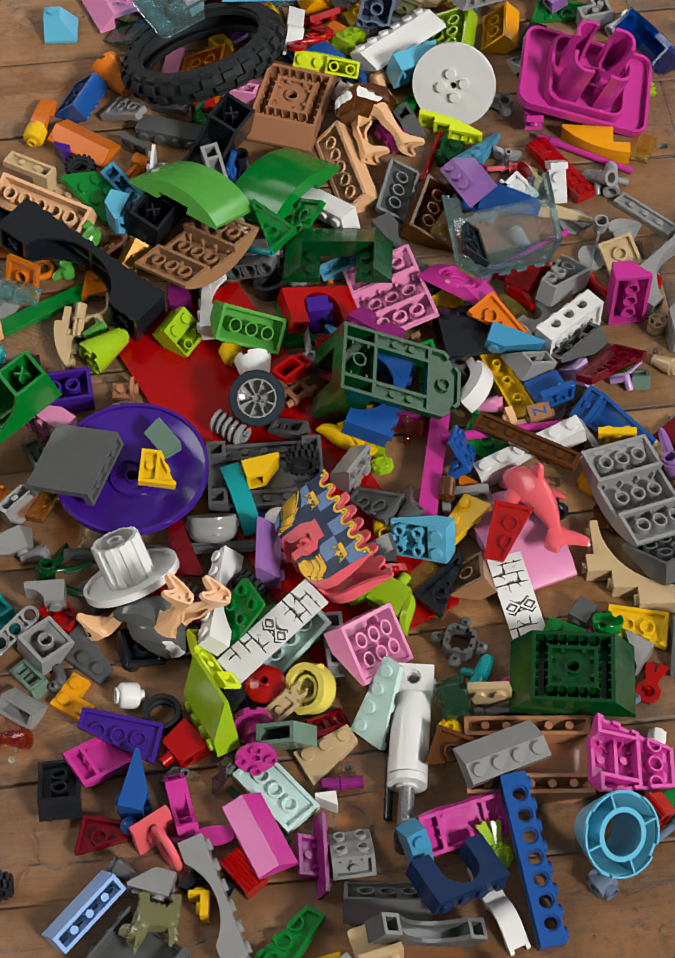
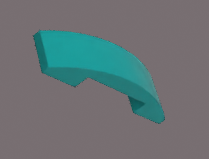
(241, 498)

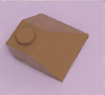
(474, 579)

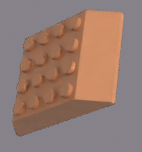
(562, 775)

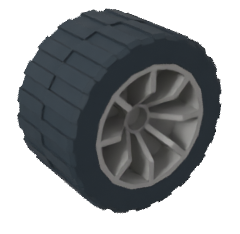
(256, 398)

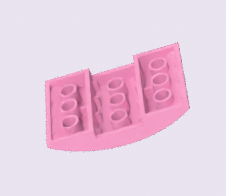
(402, 301)
(541, 564)

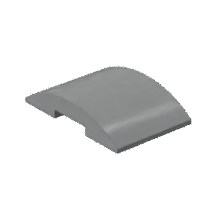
(631, 489)

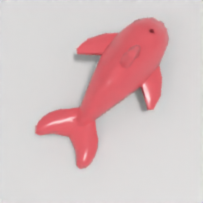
(533, 490)

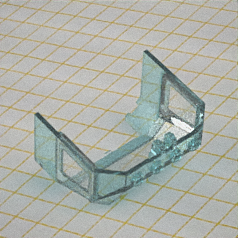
(512, 233)

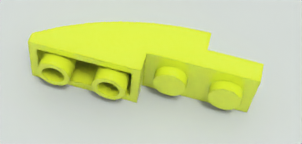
(327, 63)

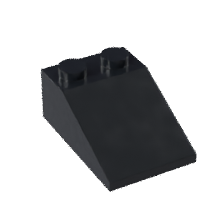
(58, 792)

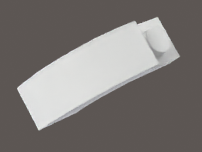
(477, 386)

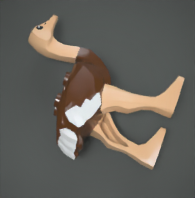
(365, 107)

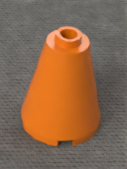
(109, 70)

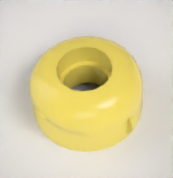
(323, 687)

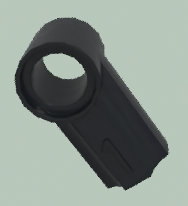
(241, 161)

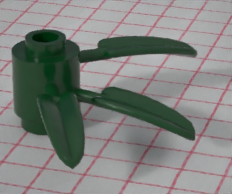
(47, 570)

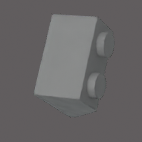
(44, 645)

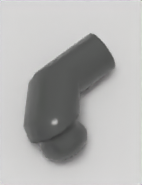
(60, 679)
(174, 770)

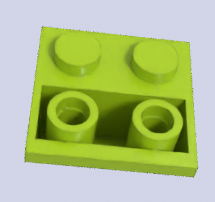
(178, 332)

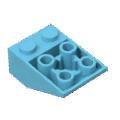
(402, 63)
(425, 537)

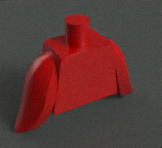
(523, 284)

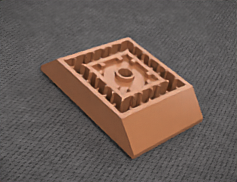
(288, 120)

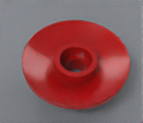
(265, 692)

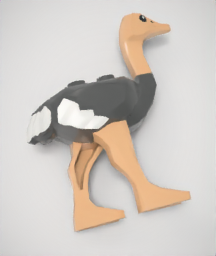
(162, 620)

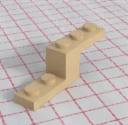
(42, 173)

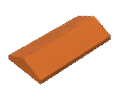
(84, 142)

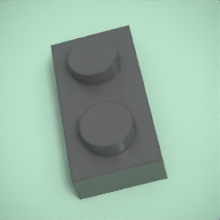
(132, 144)

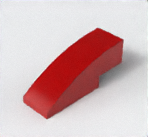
(293, 368)

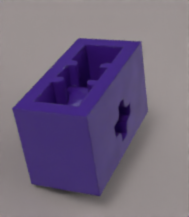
(319, 313)

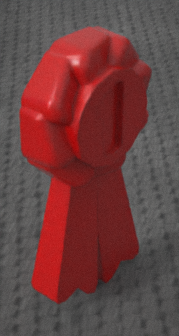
(649, 689)

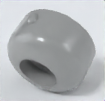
(212, 527)

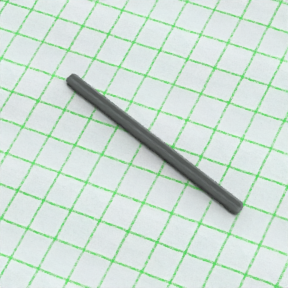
(199, 548)

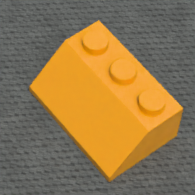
(500, 29)

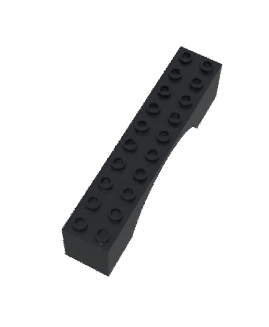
(226, 124)
(39, 236)

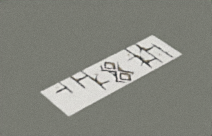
(516, 595)
(273, 631)

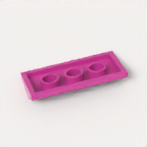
(259, 835)

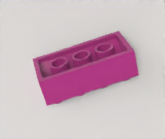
(627, 293)

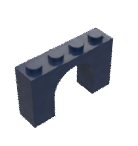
(442, 893)

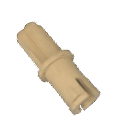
(79, 319)

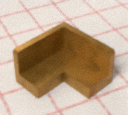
(132, 251)

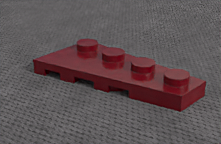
(610, 362)

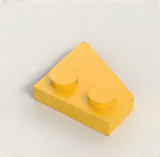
(154, 470)

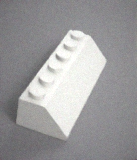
(401, 35)

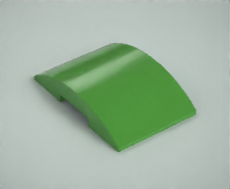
(203, 190)

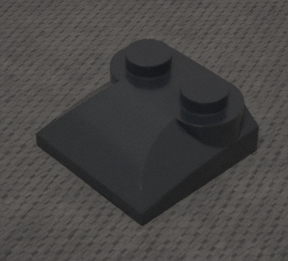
(133, 654)

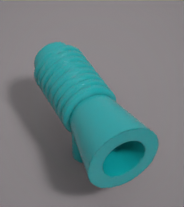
(482, 670)

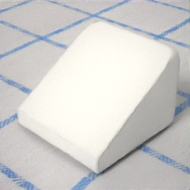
(327, 800)

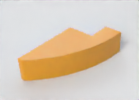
(597, 141)

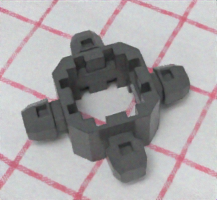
(463, 630)

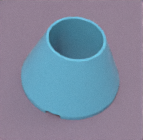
(632, 835)

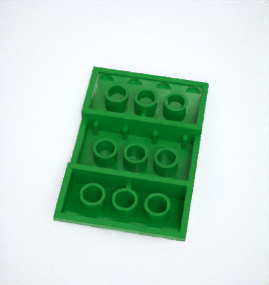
(282, 179)

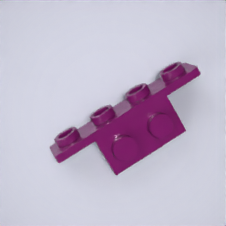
(312, 856)

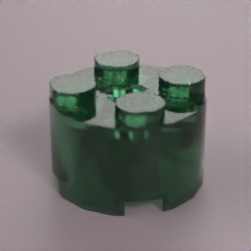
(455, 697)

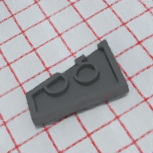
(87, 657)

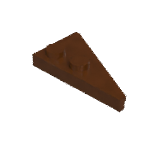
(443, 743)

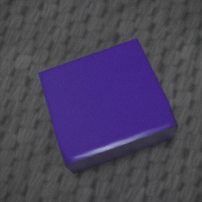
(62, 151)

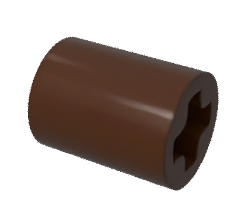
(447, 489)

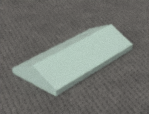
(299, 643)

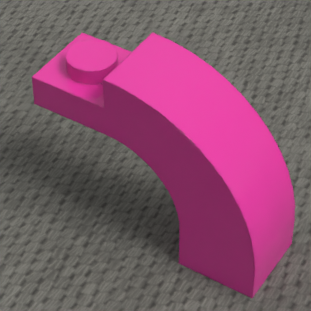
(532, 120)
(181, 804)

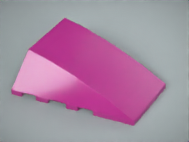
(626, 760)

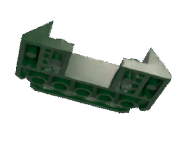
(369, 246)

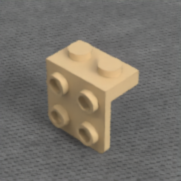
(361, 949)

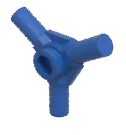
(230, 166)

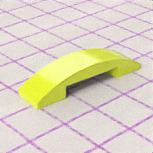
(224, 679)

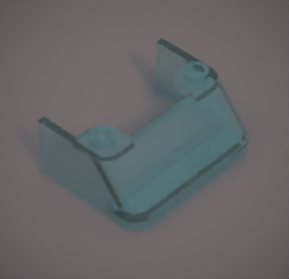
(170, 18)

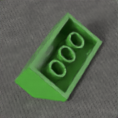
(247, 327)

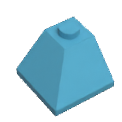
(59, 26)

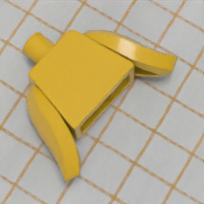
(341, 440)

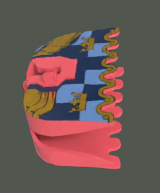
(327, 542)

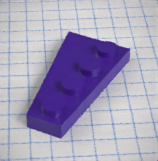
(123, 732)

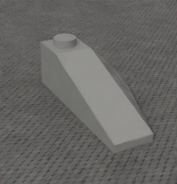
(16, 541)

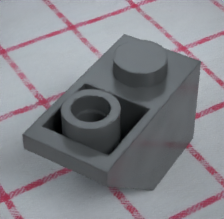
(408, 121)

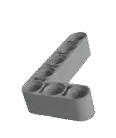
(19, 621)

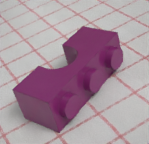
(367, 318)

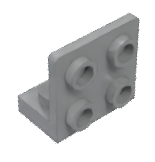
(352, 854)

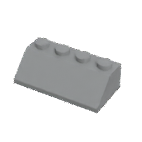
(501, 753)

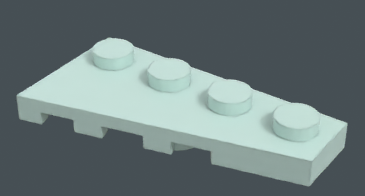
(378, 704)

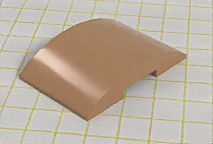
(199, 253)

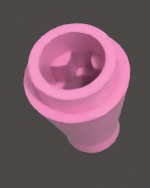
(492, 404)

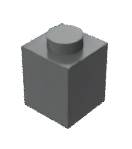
(582, 612)

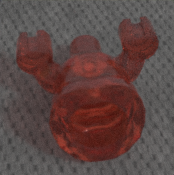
(411, 428)

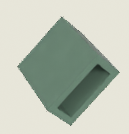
(287, 735)

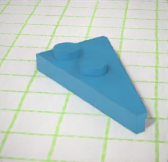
(482, 149)

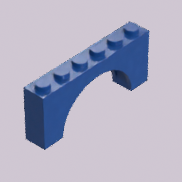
(376, 423)

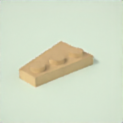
(330, 749)

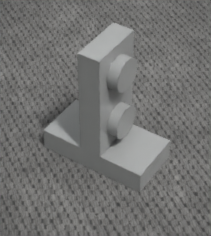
(479, 491)

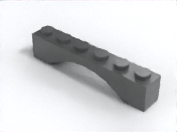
(389, 227)
(457, 933)

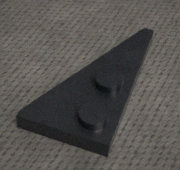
(437, 589)

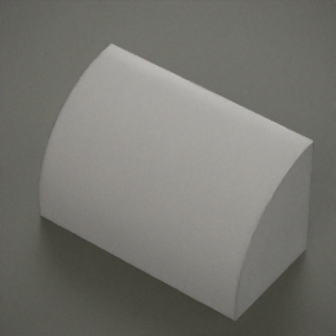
(21, 708)

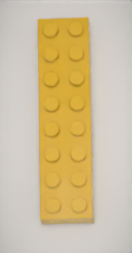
(507, 384)

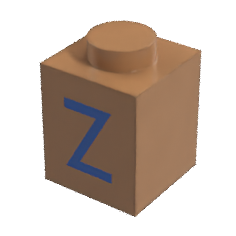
(539, 412)

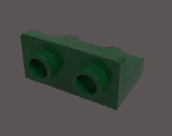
(448, 149)

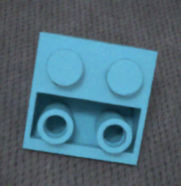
(117, 208)

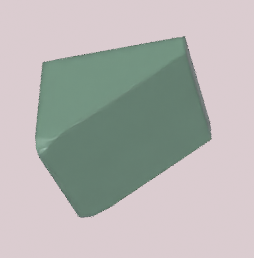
(641, 379)

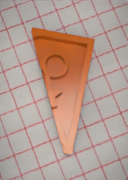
(492, 309)

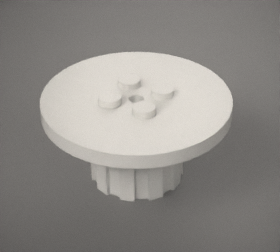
(454, 82)
(127, 569)

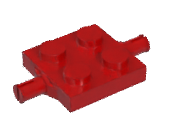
(326, 17)

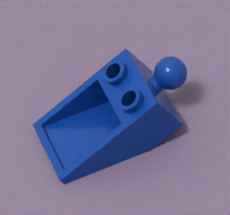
(134, 798)

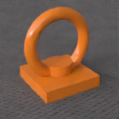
(26, 271)

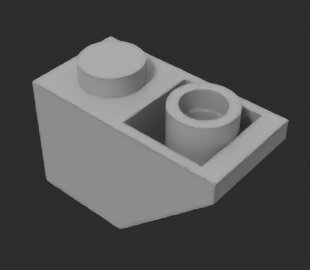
(157, 882)

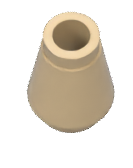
(664, 363)

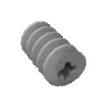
(229, 428)

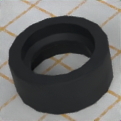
(269, 293)
(164, 699)

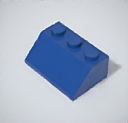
(82, 99)

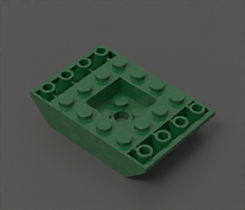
(547, 686)

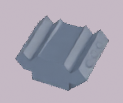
(375, 13)

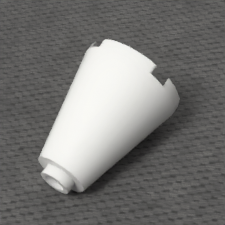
(254, 360)

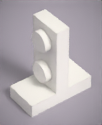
(557, 174)

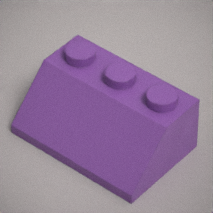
(468, 179)
(268, 555)

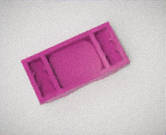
(456, 282)
(96, 761)
(455, 822)

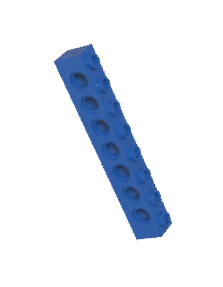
(545, 938)

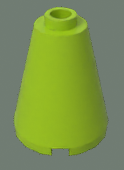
(103, 349)

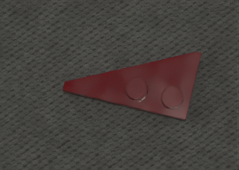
(180, 543)

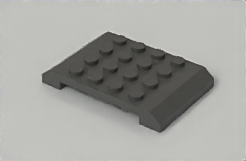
(278, 489)

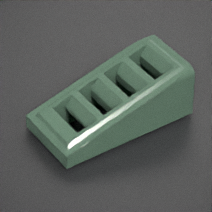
(38, 687)

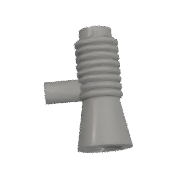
(599, 177)
(614, 191)

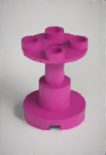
(253, 756)

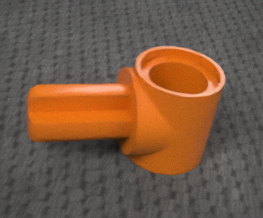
(138, 165)

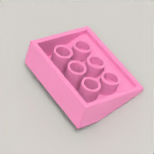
(366, 640)

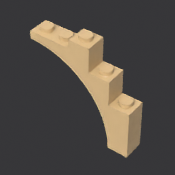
(622, 581)

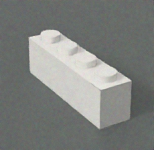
(336, 211)

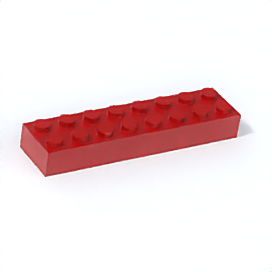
(577, 186)

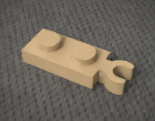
(286, 702)

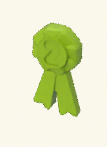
(381, 463)
(494, 839)

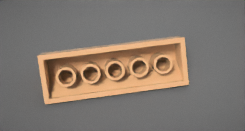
(353, 179)
(72, 213)

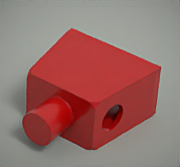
(183, 746)

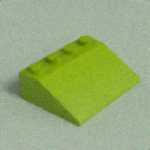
(459, 27)
(209, 709)

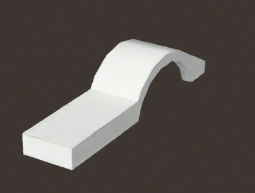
(294, 26)
(506, 918)

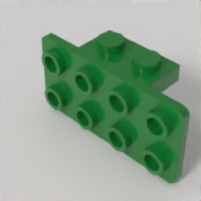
(243, 610)

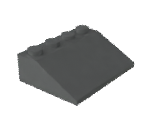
(655, 559)

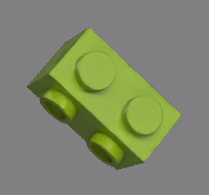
(348, 39)

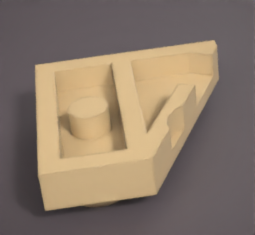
(489, 693)

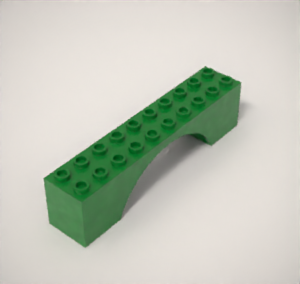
(23, 393)

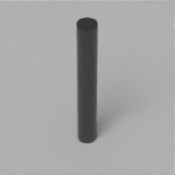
(388, 797)

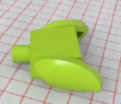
(397, 594)

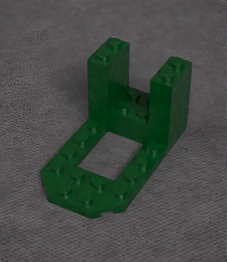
(353, 362)

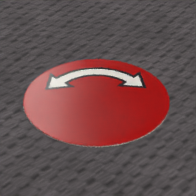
(524, 170)

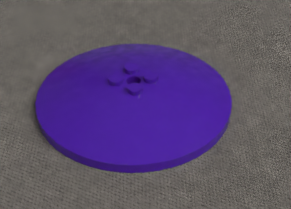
(123, 500)

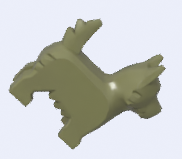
(152, 918)

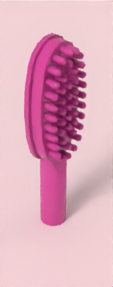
(218, 834)

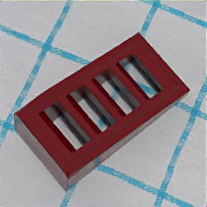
(321, 719)

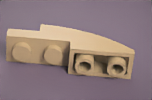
(65, 340)

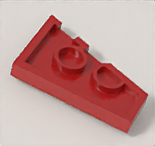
(504, 529)

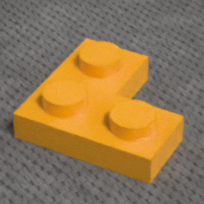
(69, 700)

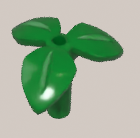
(199, 116)

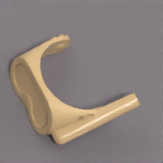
(103, 315)

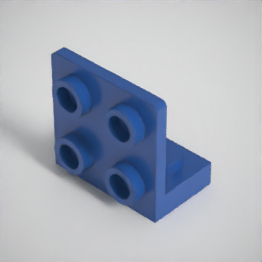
(550, 388)
(464, 453)

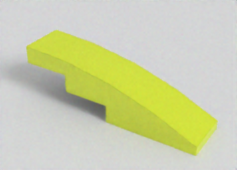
(456, 128)

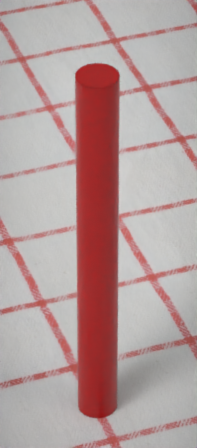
(431, 156)

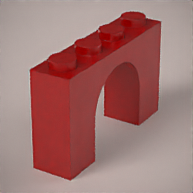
(293, 302)

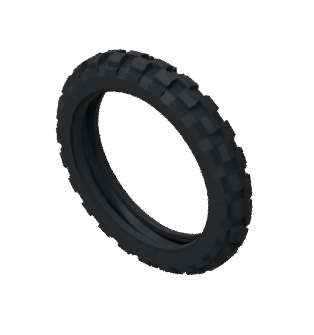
(212, 79)

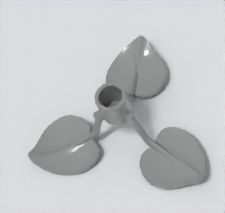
(588, 254)

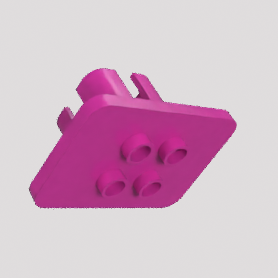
(586, 78)

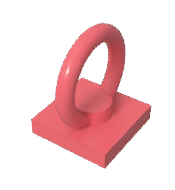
(153, 832)

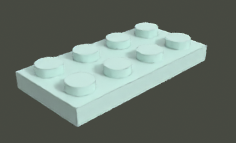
(282, 793)

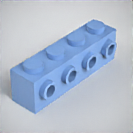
(83, 911)

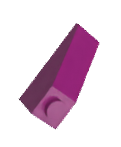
(179, 297)

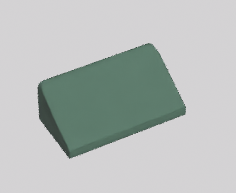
(163, 438)

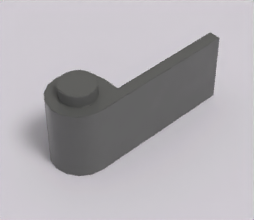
(410, 507)

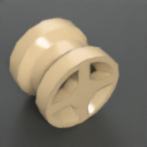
(656, 324)

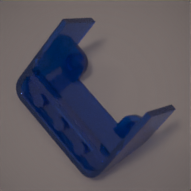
(649, 41)

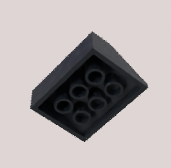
(459, 333)

